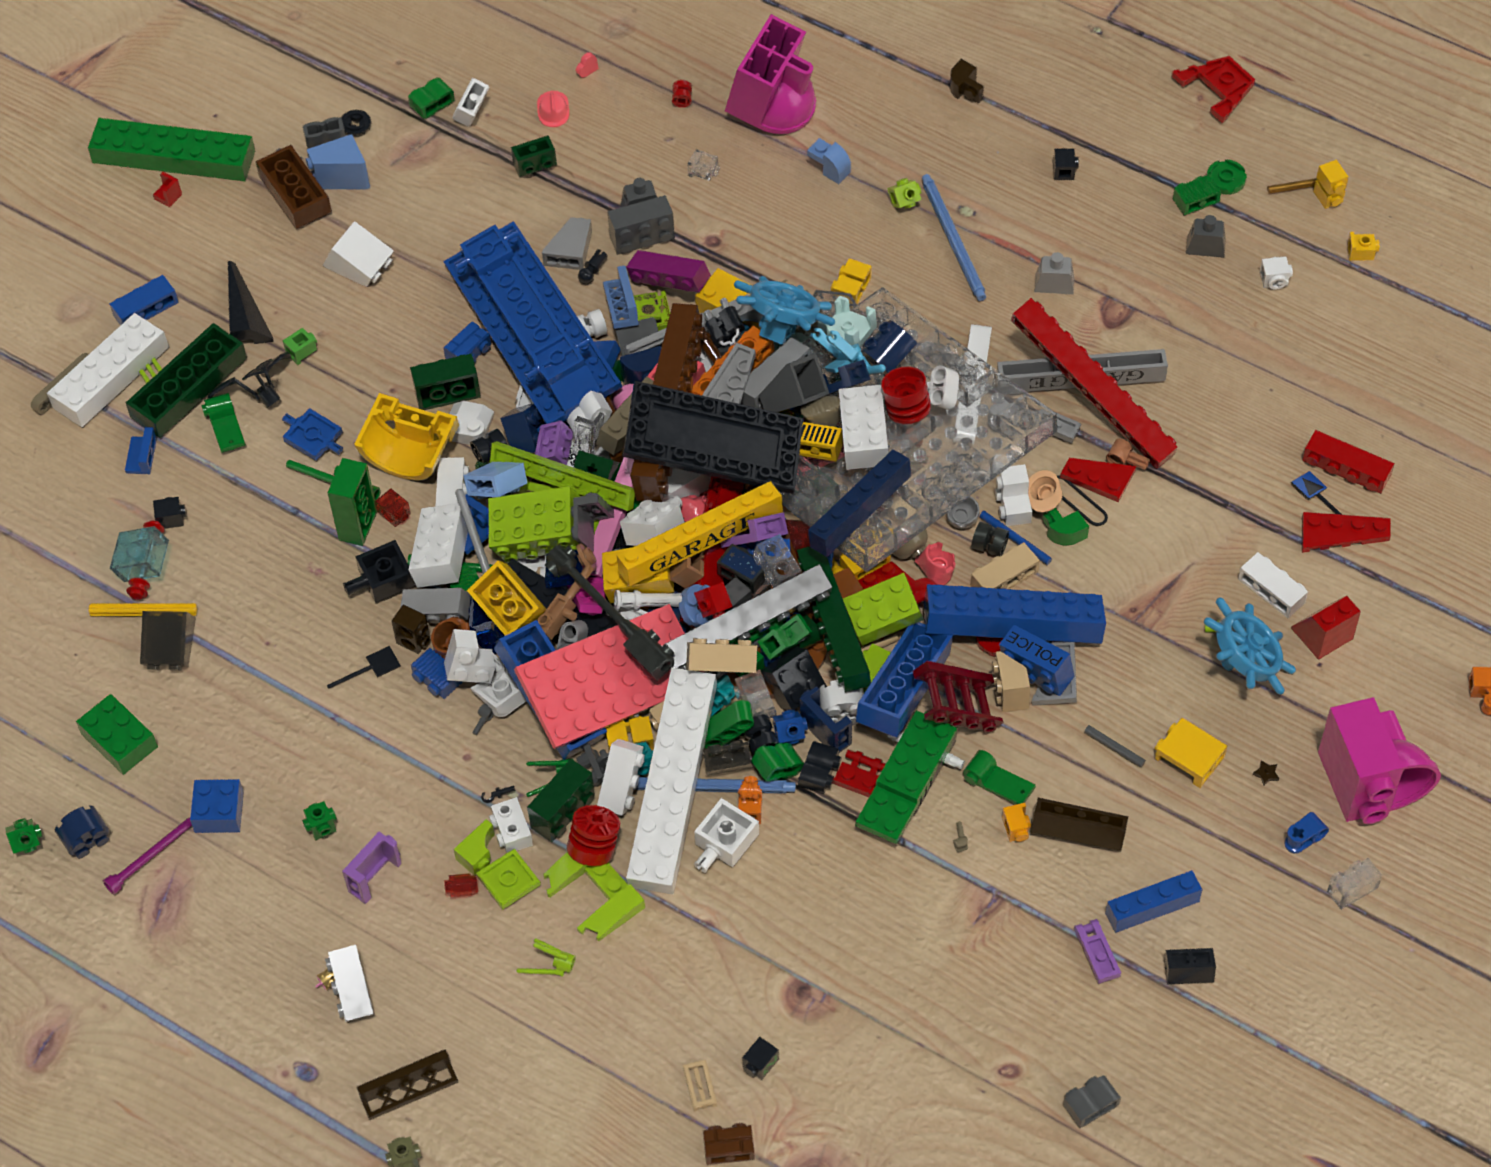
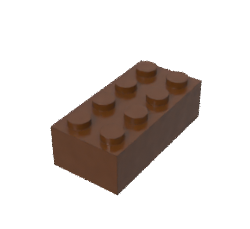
(293, 186)

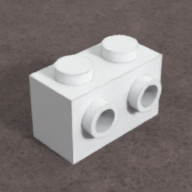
(511, 825)

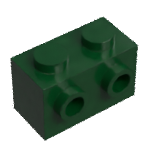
(533, 156)

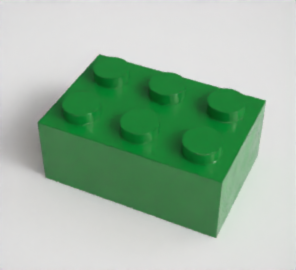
(117, 734)

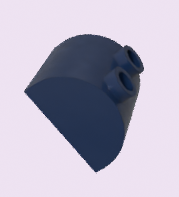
(888, 345)
(638, 365)

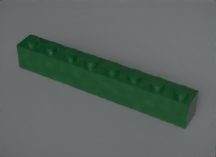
(837, 628)

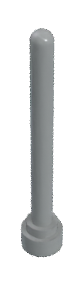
(472, 530)

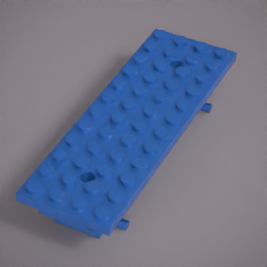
(530, 321)

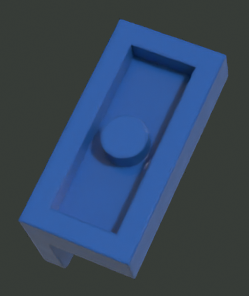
(141, 453)

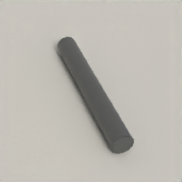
(1115, 746)

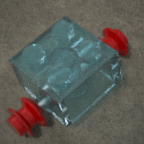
(139, 556)

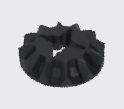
(356, 116)

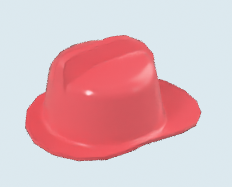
(553, 108)

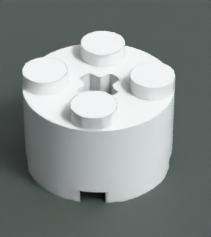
(840, 703)

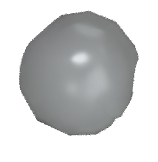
(964, 514)

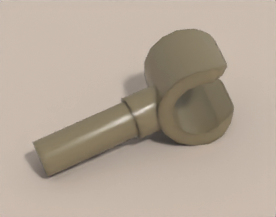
(961, 843)

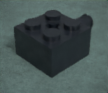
(381, 572)

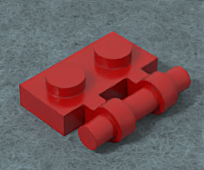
(855, 778)

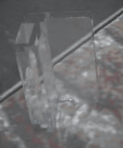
(586, 434)

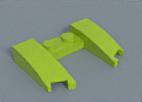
(622, 898)

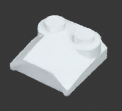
(473, 421)
(502, 694)

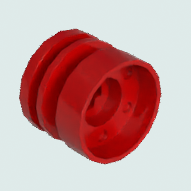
(906, 395)
(593, 835)

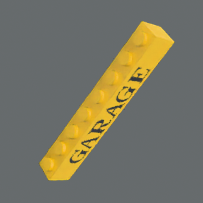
(698, 534)

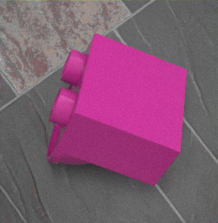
(774, 83)
(1373, 762)

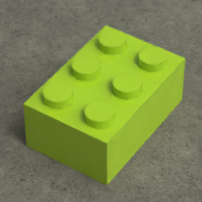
(883, 609)

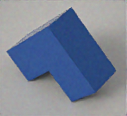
(609, 350)

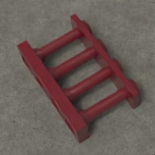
(965, 680)

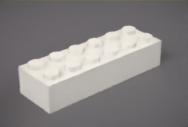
(107, 370)

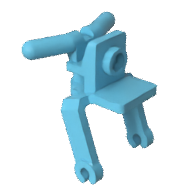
(843, 352)

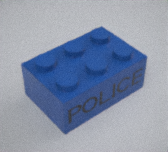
(1044, 662)

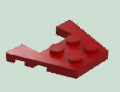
(1225, 78)

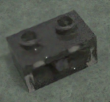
(727, 758)

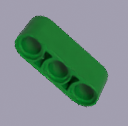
(729, 723)

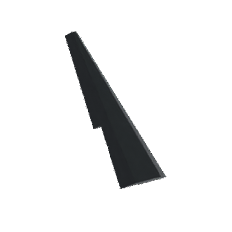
(244, 315)

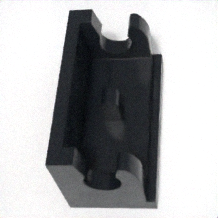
(1190, 966)

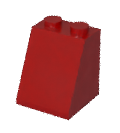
(1329, 627)

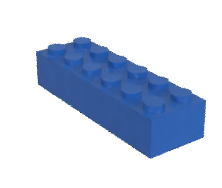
(524, 646)
(894, 690)

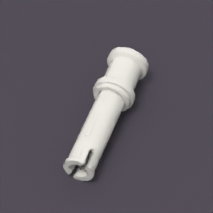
(637, 599)

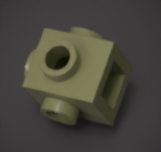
(403, 1153)

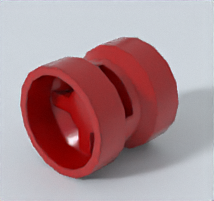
(682, 93)

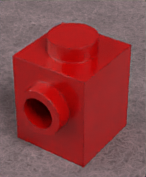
(713, 600)

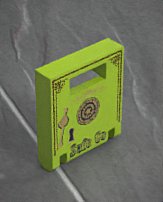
(653, 306)

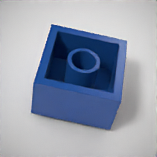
(217, 806)

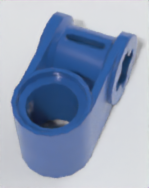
(1305, 833)

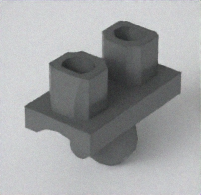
(598, 763)

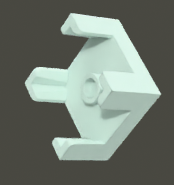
(850, 325)

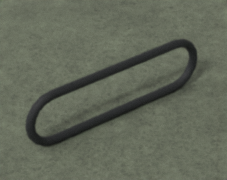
(1091, 501)

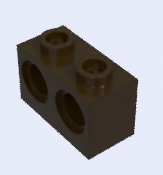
(411, 629)

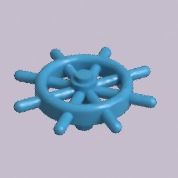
(1253, 645)

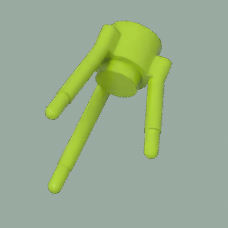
(562, 961)

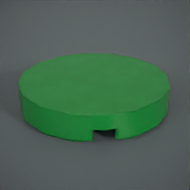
(1228, 176)

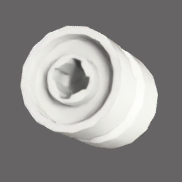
(594, 323)

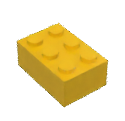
(614, 581)
(506, 598)

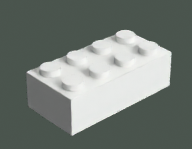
(863, 426)
(438, 546)

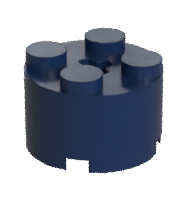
(82, 831)

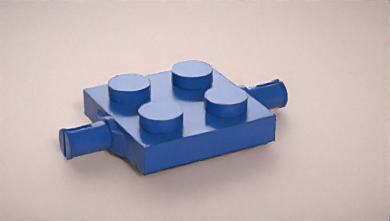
(312, 434)

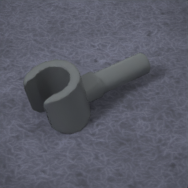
(486, 715)

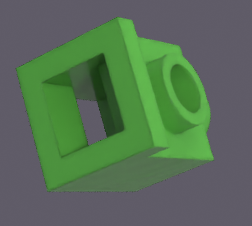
(300, 345)

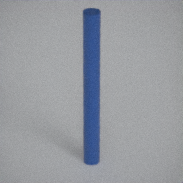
(1015, 537)

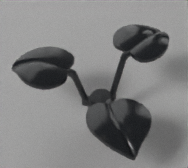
(265, 391)

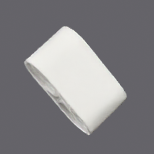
(943, 387)

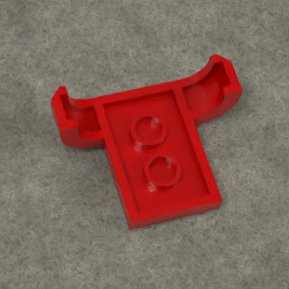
(891, 570)

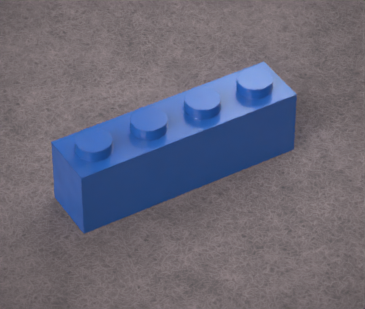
(1153, 901)

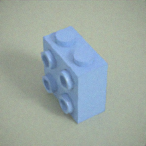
(495, 479)

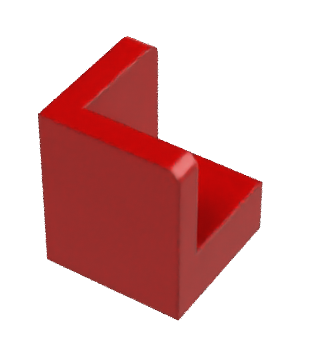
(169, 191)

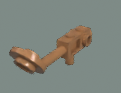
(563, 606)

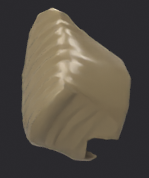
(822, 411)

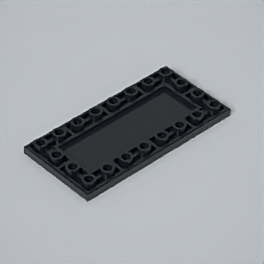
(713, 437)

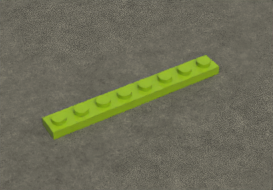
(564, 475)

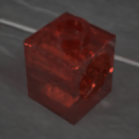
(393, 507)

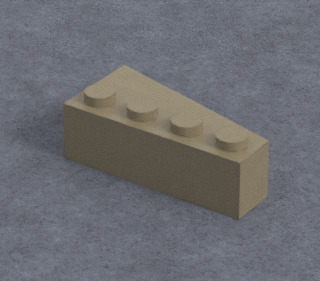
(613, 432)

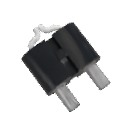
(724, 326)

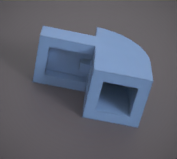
(833, 158)

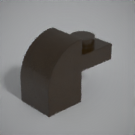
(964, 82)

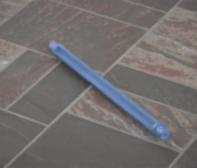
(953, 237)
(733, 785)

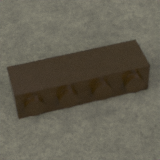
(1079, 824)

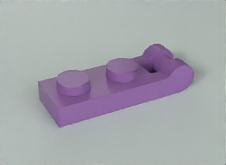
(1097, 951)

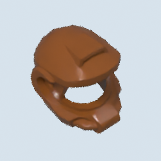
(443, 631)

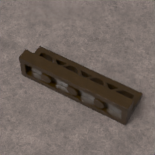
(406, 1076)

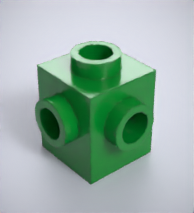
(319, 820)
(16, 838)

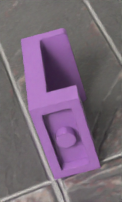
(759, 529)
(367, 864)

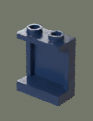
(851, 375)
(821, 725)

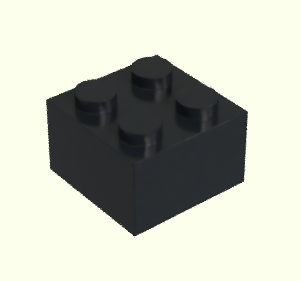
(792, 676)

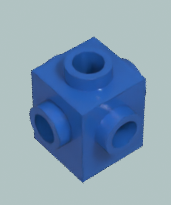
(789, 726)

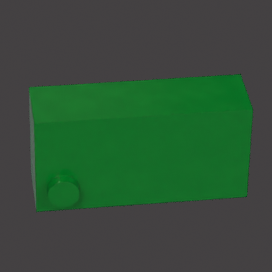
(352, 501)

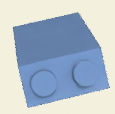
(338, 164)

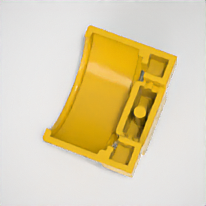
(414, 444)

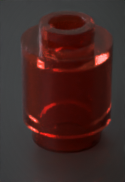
(461, 885)

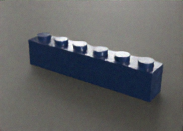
(859, 503)

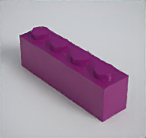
(668, 271)

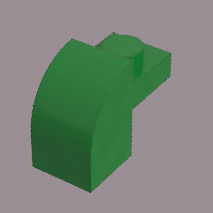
(1066, 529)
(785, 637)

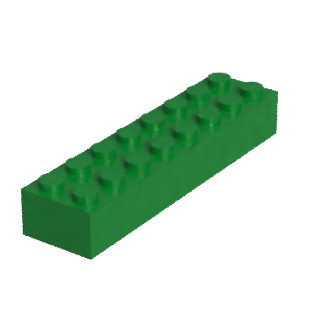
(171, 149)

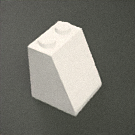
(359, 256)

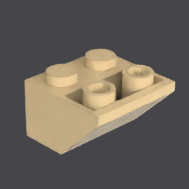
(1011, 683)

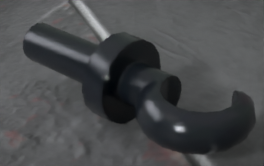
(499, 792)

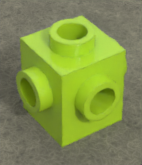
(904, 193)

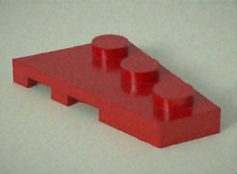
(1099, 477)

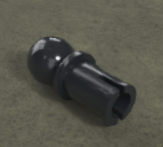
(591, 267)

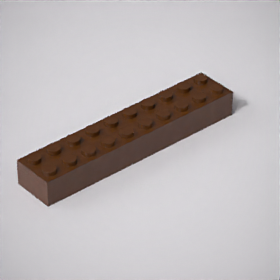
(674, 371)

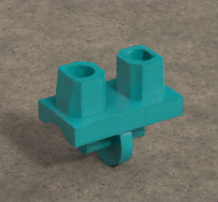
(723, 694)

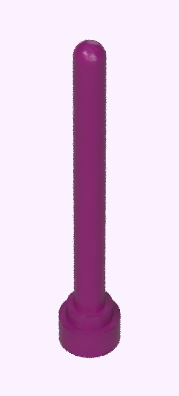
(114, 882)

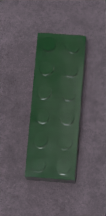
(186, 380)

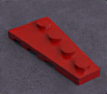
(1329, 530)

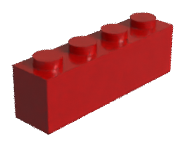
(1348, 461)

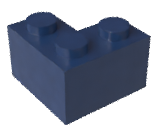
(521, 427)

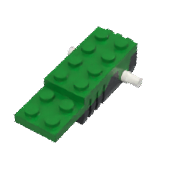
(908, 776)

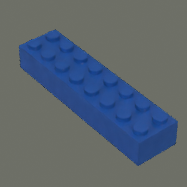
(995, 611)

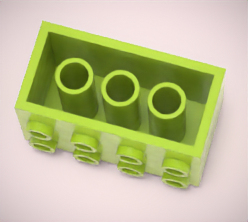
(531, 523)

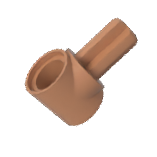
(1122, 453)

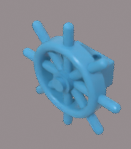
(783, 308)

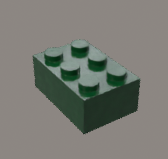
(445, 382)
(559, 800)

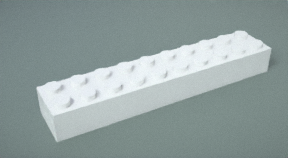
(672, 781)

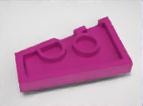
(585, 602)

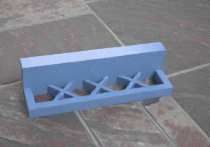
(626, 300)

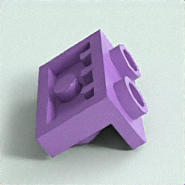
(554, 441)

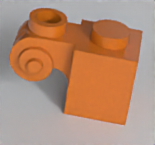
(1481, 686)
(751, 798)

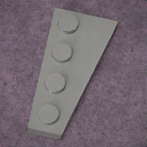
(732, 375)

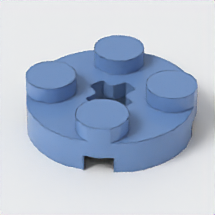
(689, 604)

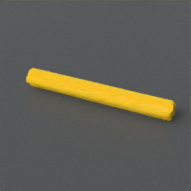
(137, 609)

